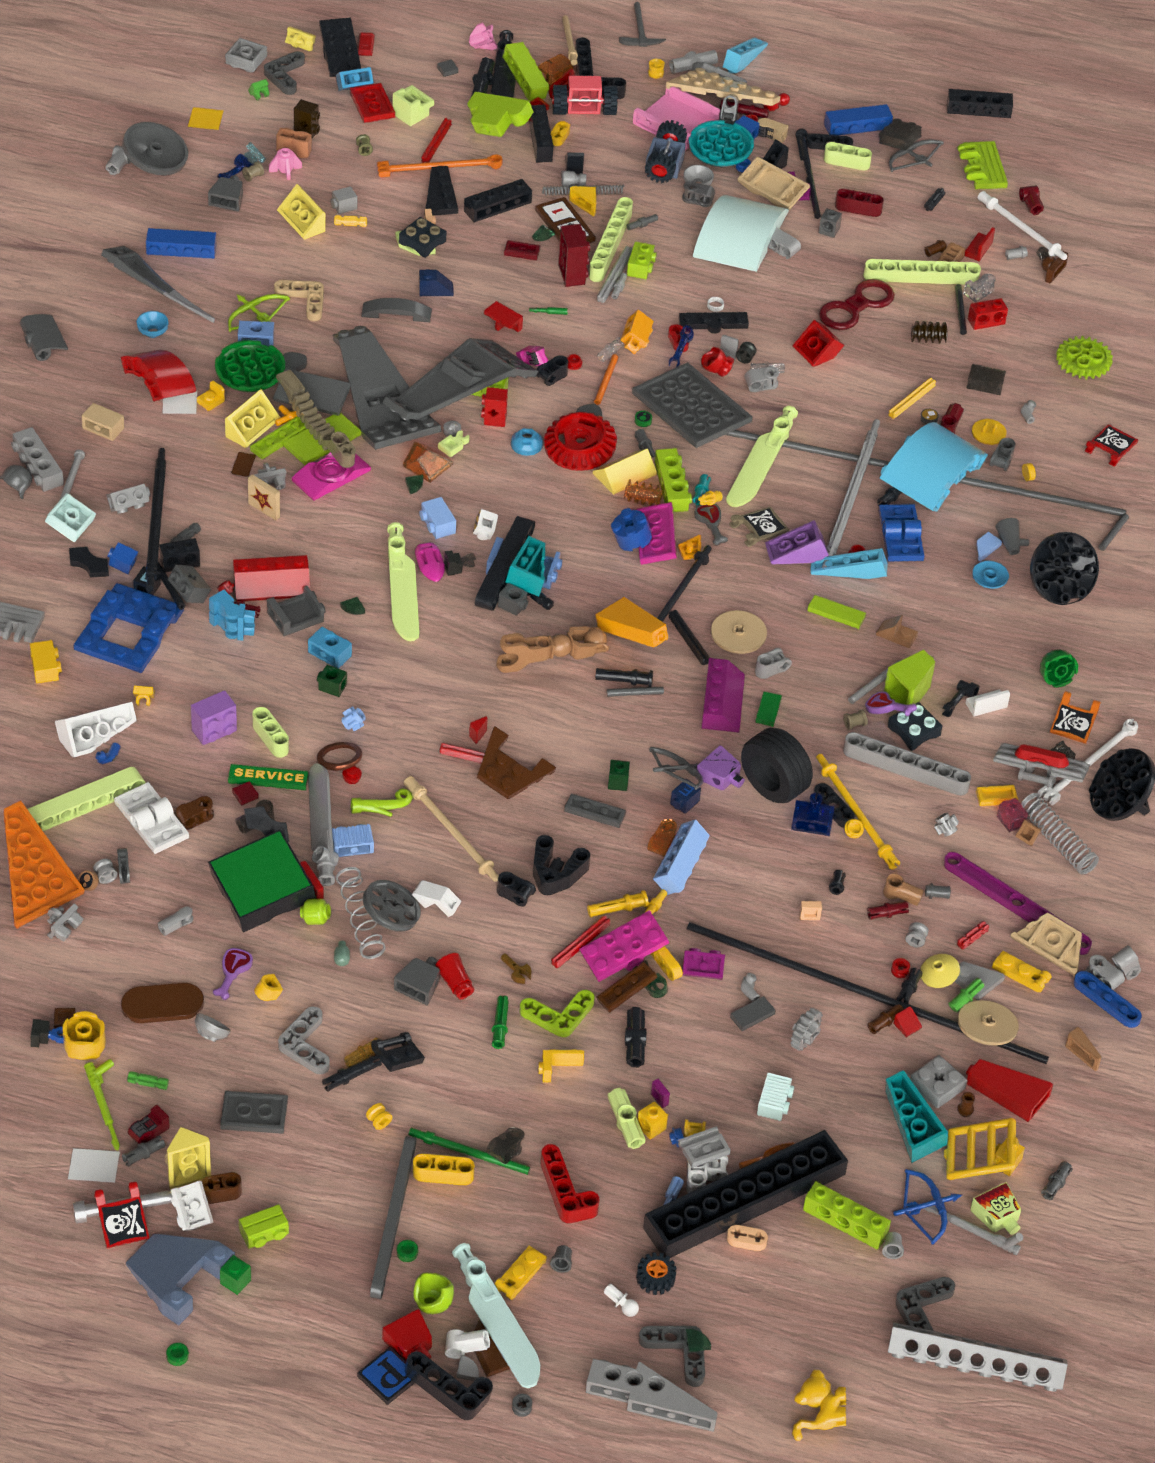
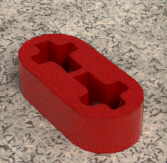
(674, 338)

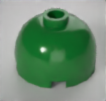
(1058, 668)

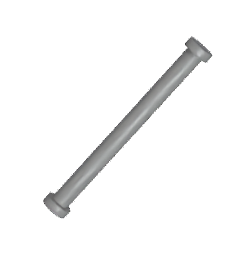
(79, 455)

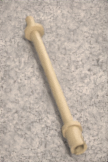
(419, 793)

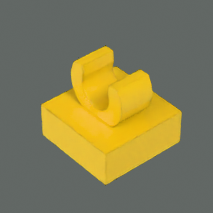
(143, 692)

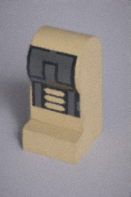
(772, 129)

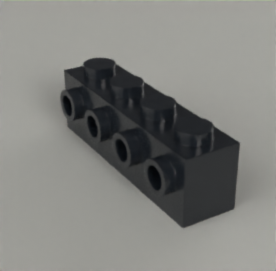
(497, 200)

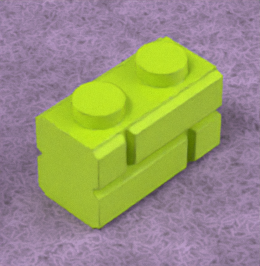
(263, 1227)

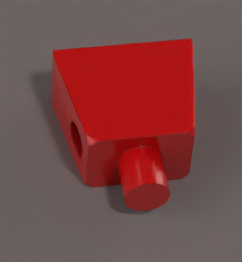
(408, 1335)

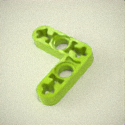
(558, 1020)

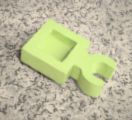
(452, 445)

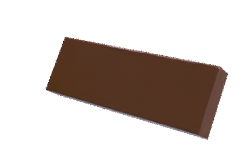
(626, 987)

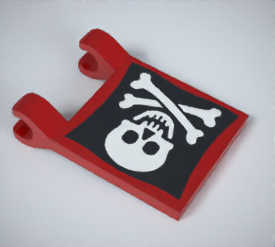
(1112, 441)
(122, 1220)

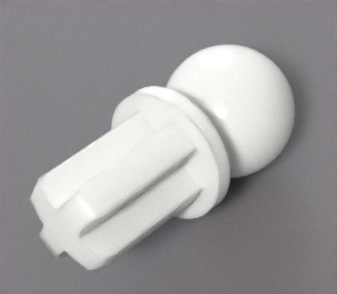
(629, 1307)

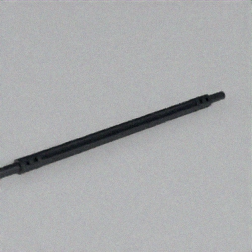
(155, 520)

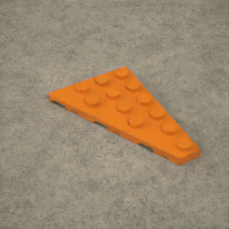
(35, 868)

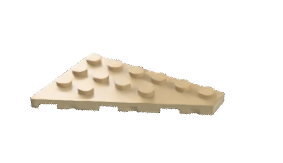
(701, 82)

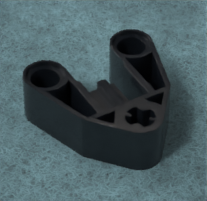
(550, 879)

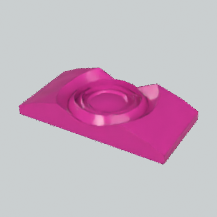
(327, 475)

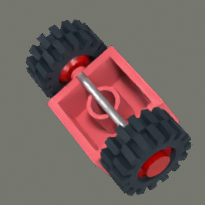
(584, 97)

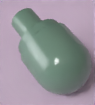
(341, 954)

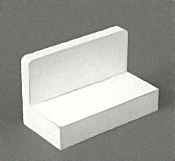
(988, 702)

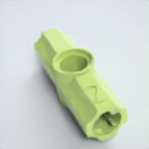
(626, 1118)

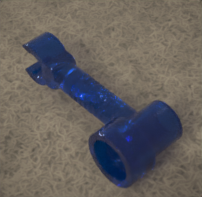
(240, 161)
(684, 338)

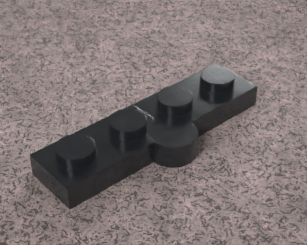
(714, 320)

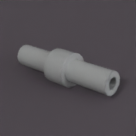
(619, 285)

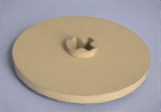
(739, 632)
(988, 1023)

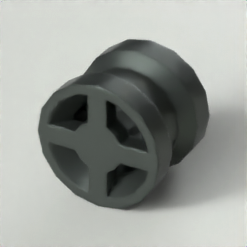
(746, 352)

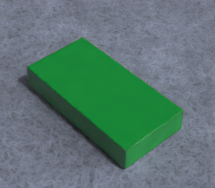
(768, 709)

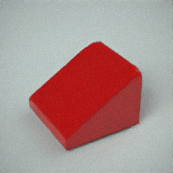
(478, 729)
(907, 1022)

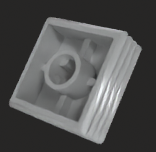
(246, 55)
(938, 1081)

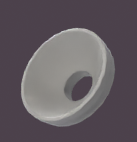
(699, 173)
(211, 1028)

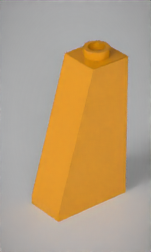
(632, 623)

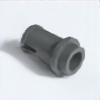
(937, 891)

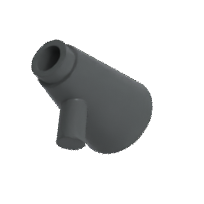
(1010, 534)

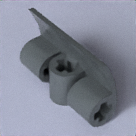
(42, 335)

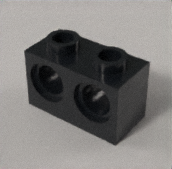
(179, 553)

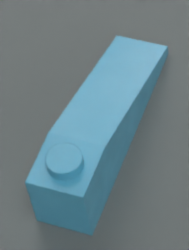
(743, 54)
(861, 564)

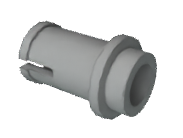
(1020, 252)

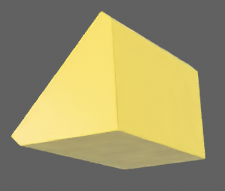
(303, 213)
(250, 419)
(632, 466)
(188, 1158)

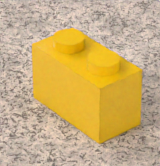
(44, 661)

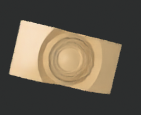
(773, 183)

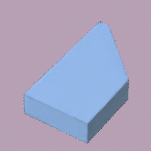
(986, 545)

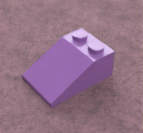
(798, 546)

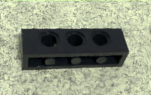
(980, 103)

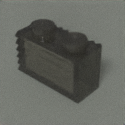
(986, 379)

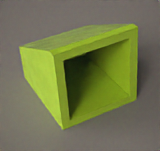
(910, 678)

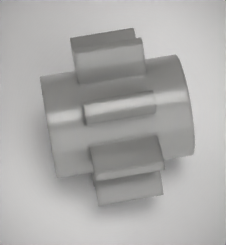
(946, 824)

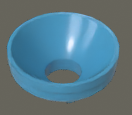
(152, 320)
(524, 445)

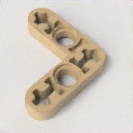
(315, 292)

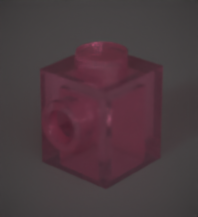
(1011, 814)

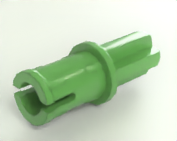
(966, 995)

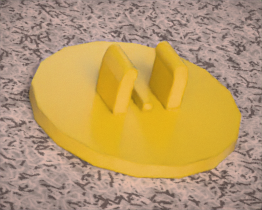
(988, 431)

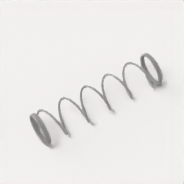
(370, 942)

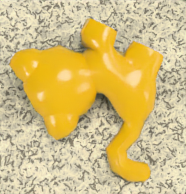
(817, 1393)

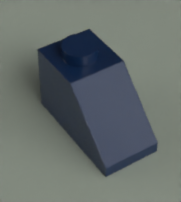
(434, 284)

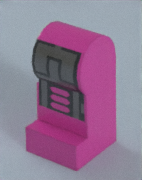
(532, 355)

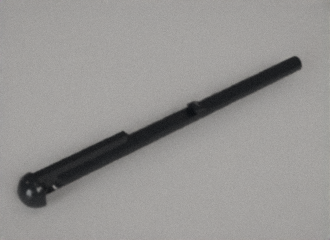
(801, 135)

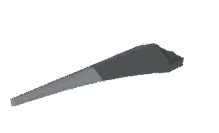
(135, 267)

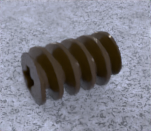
(929, 331)

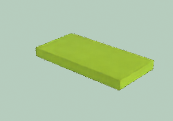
(308, 450)

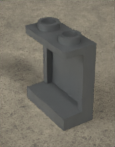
(296, 612)

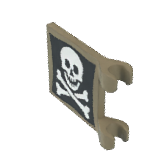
(762, 525)

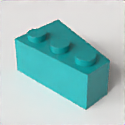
(528, 567)

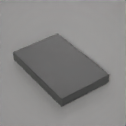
(254, 1112)

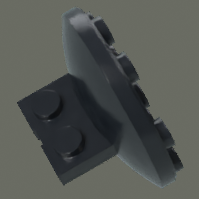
(1064, 568)
(1123, 785)

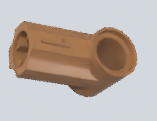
(897, 888)

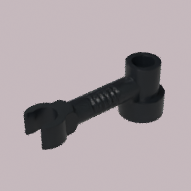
(964, 689)

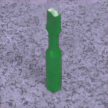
(550, 310)

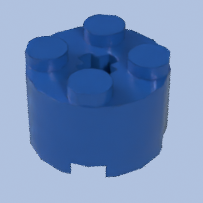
(631, 529)

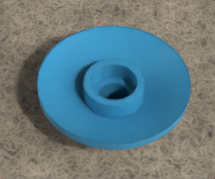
(990, 574)

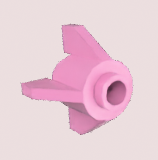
(482, 37)
(285, 161)

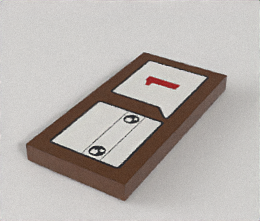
(561, 213)

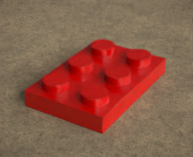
(372, 102)

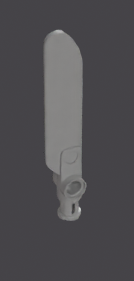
(321, 825)

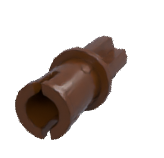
(885, 1019)

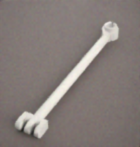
(1127, 730)

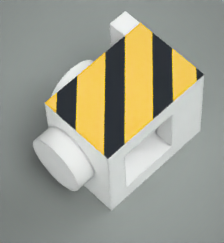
(483, 528)

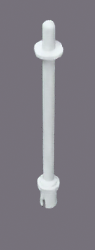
(992, 203)

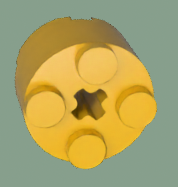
(84, 1036)

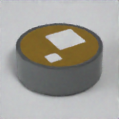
(929, 416)

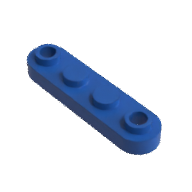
(1107, 999)

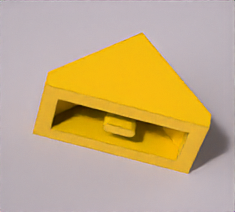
(584, 198)

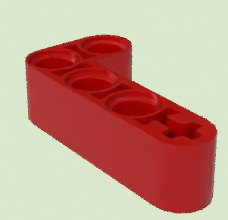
(560, 1181)

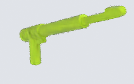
(95, 1079)

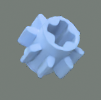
(353, 718)

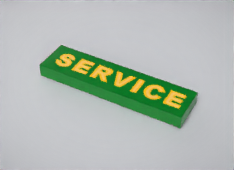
(268, 777)

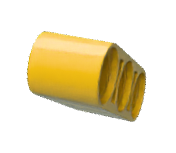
(453, 1170)

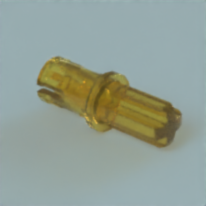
(360, 1054)

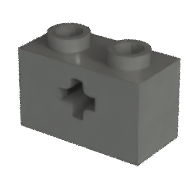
(189, 584)

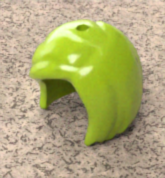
(433, 1293)

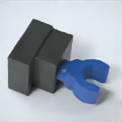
(41, 1033)

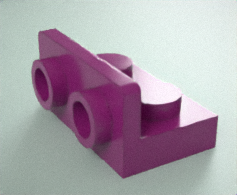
(703, 964)

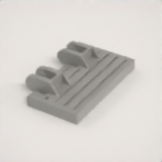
(20, 621)

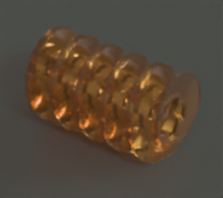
(643, 493)

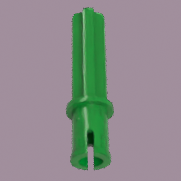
(499, 1028)

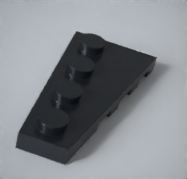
(441, 194)

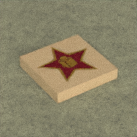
(264, 497)

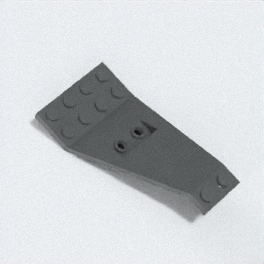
(462, 373)
(371, 379)

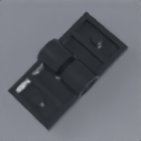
(339, 45)

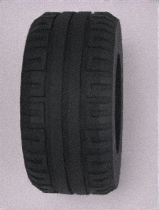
(777, 765)

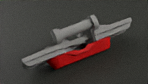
(1029, 757)

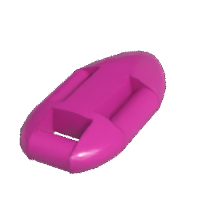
(430, 561)

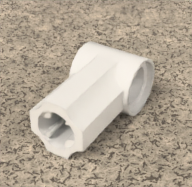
(460, 1342)

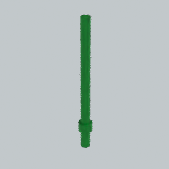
(431, 1138)

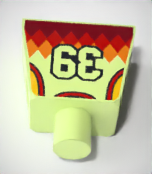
(998, 1209)

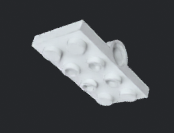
(151, 817)

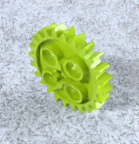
(1084, 357)

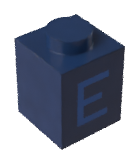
(685, 797)

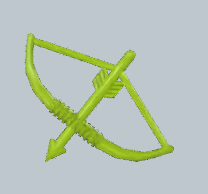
(262, 317)

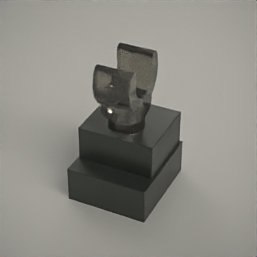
(455, 563)

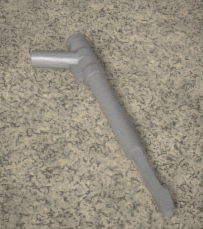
(1002, 1242)

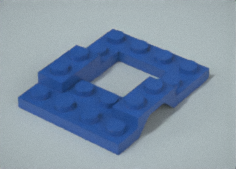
(133, 607)

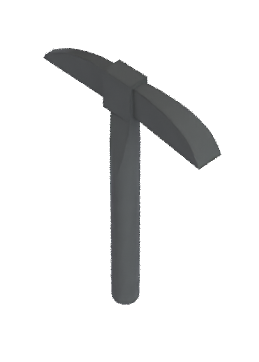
(642, 41)

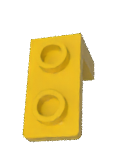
(558, 1058)

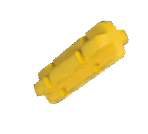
(350, 220)

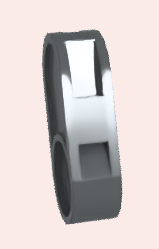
(123, 865)

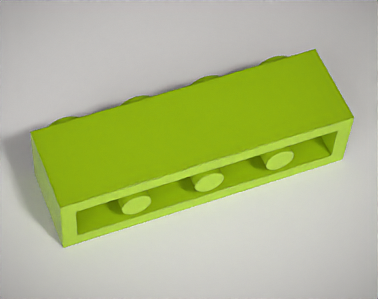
(525, 71)

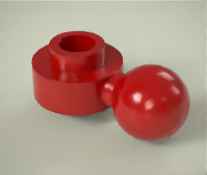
(784, 100)

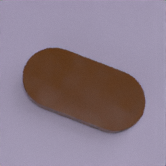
(162, 1002)

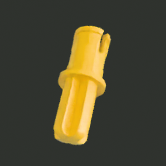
(710, 498)

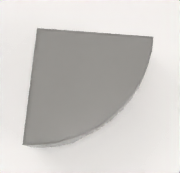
(467, 1369)

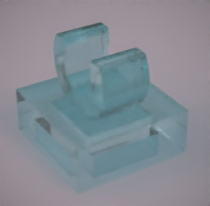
(254, 154)

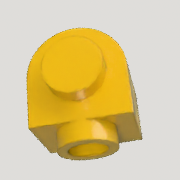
(268, 988)

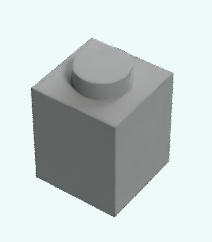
(344, 200)

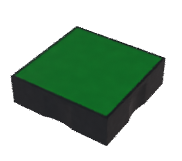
(261, 880)

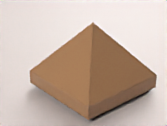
(1028, 832)

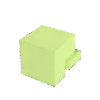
(411, 105)

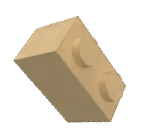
(103, 421)

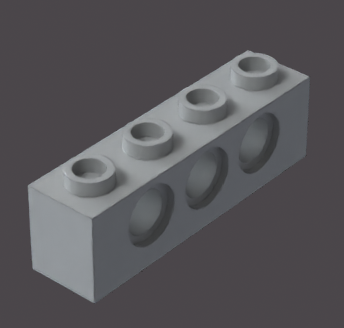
(37, 459)

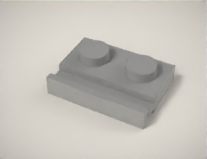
(704, 1147)

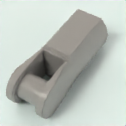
(176, 921)

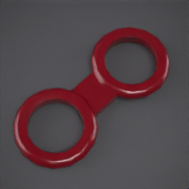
(856, 304)

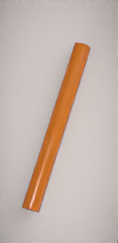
(606, 379)

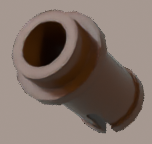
(935, 248)
(966, 1107)

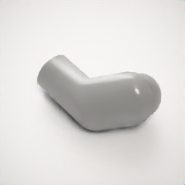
(1027, 411)
(747, 987)

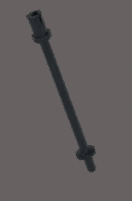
(700, 558)

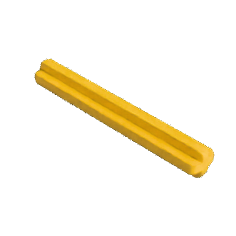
(911, 398)

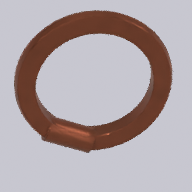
(339, 766)

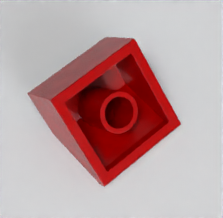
(818, 344)

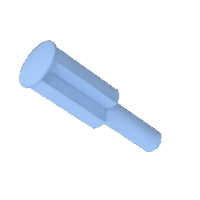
(673, 1189)

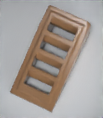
(952, 253)
(1082, 1047)

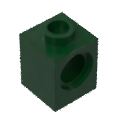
(332, 680)
(618, 775)

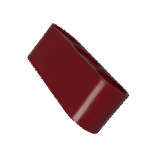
(859, 202)

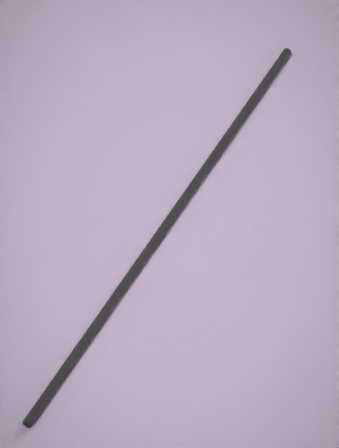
(969, 481)

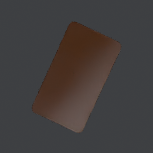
(243, 464)

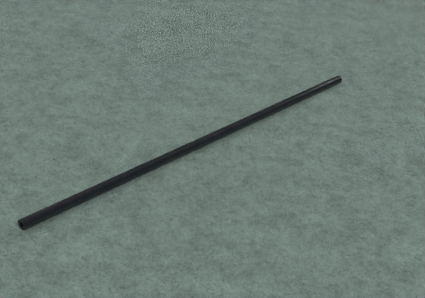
(851, 986)

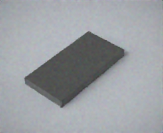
(325, 392)

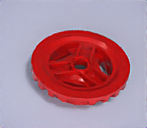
(593, 452)

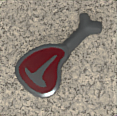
(711, 517)

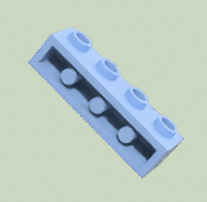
(681, 857)

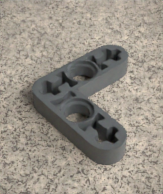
(275, 70)
(917, 1301)
(679, 1343)

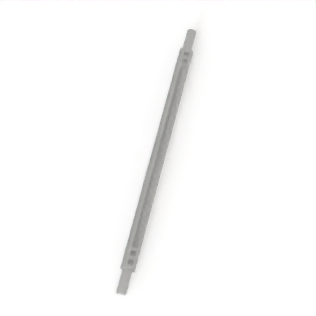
(852, 490)

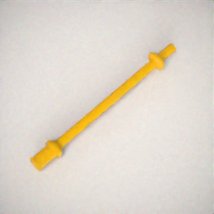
(884, 850)

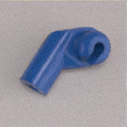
(110, 756)

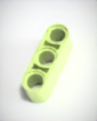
(847, 156)
(270, 732)

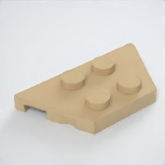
(1053, 941)

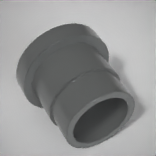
(562, 1260)

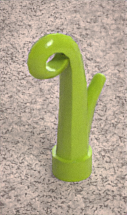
(381, 806)

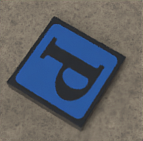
(386, 1376)

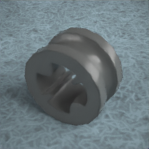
(519, 1411)

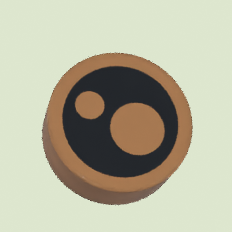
(88, 880)

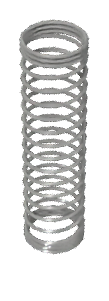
(1035, 806)

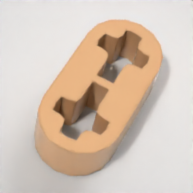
(747, 1237)

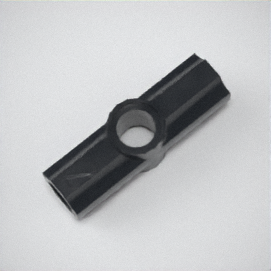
(484, 76)
(635, 1037)

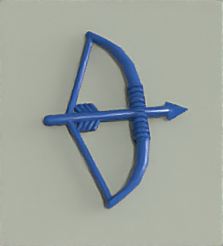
(914, 1207)

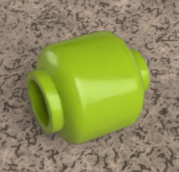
(315, 911)

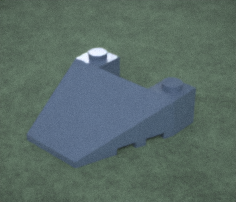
(167, 1265)

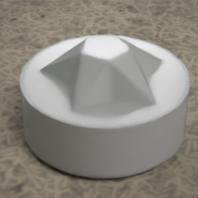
(451, 428)

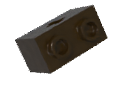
(307, 117)

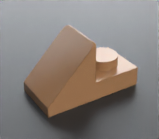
(895, 632)

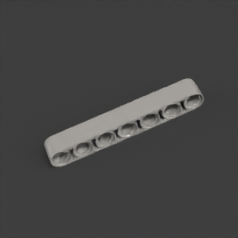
(907, 763)

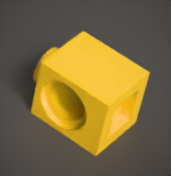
(652, 1120)

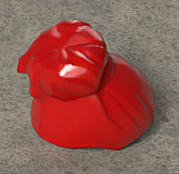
(717, 362)

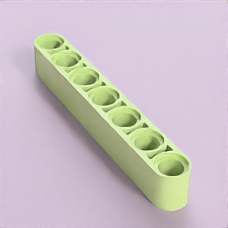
(610, 239)
(921, 271)
(85, 798)

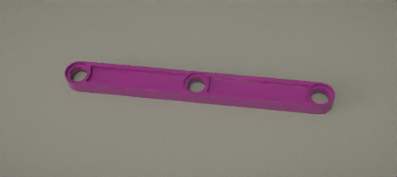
(1000, 892)

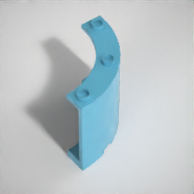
(931, 464)

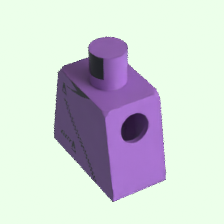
(721, 769)

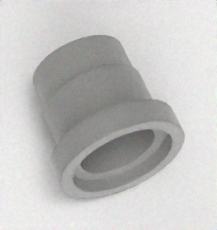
(893, 1246)

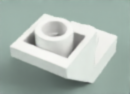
(430, 893)

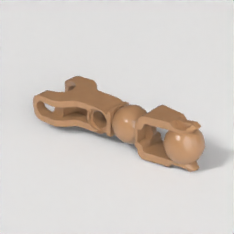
(540, 648)

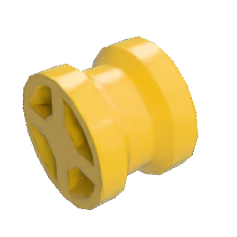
(656, 68)
(378, 1116)

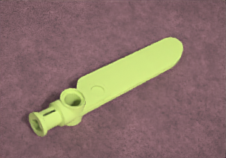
(761, 460)
(402, 585)

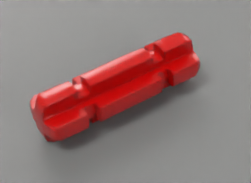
(972, 935)

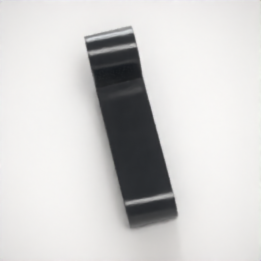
(420, 1368)

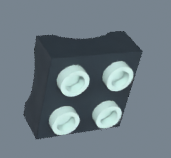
(916, 727)

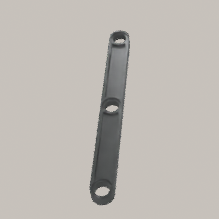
(393, 1218)

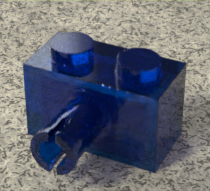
(813, 816)

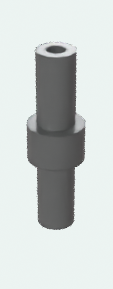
(642, 222)

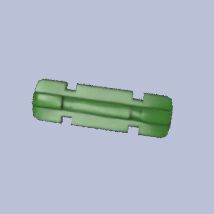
(148, 1080)

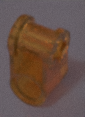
(663, 837)

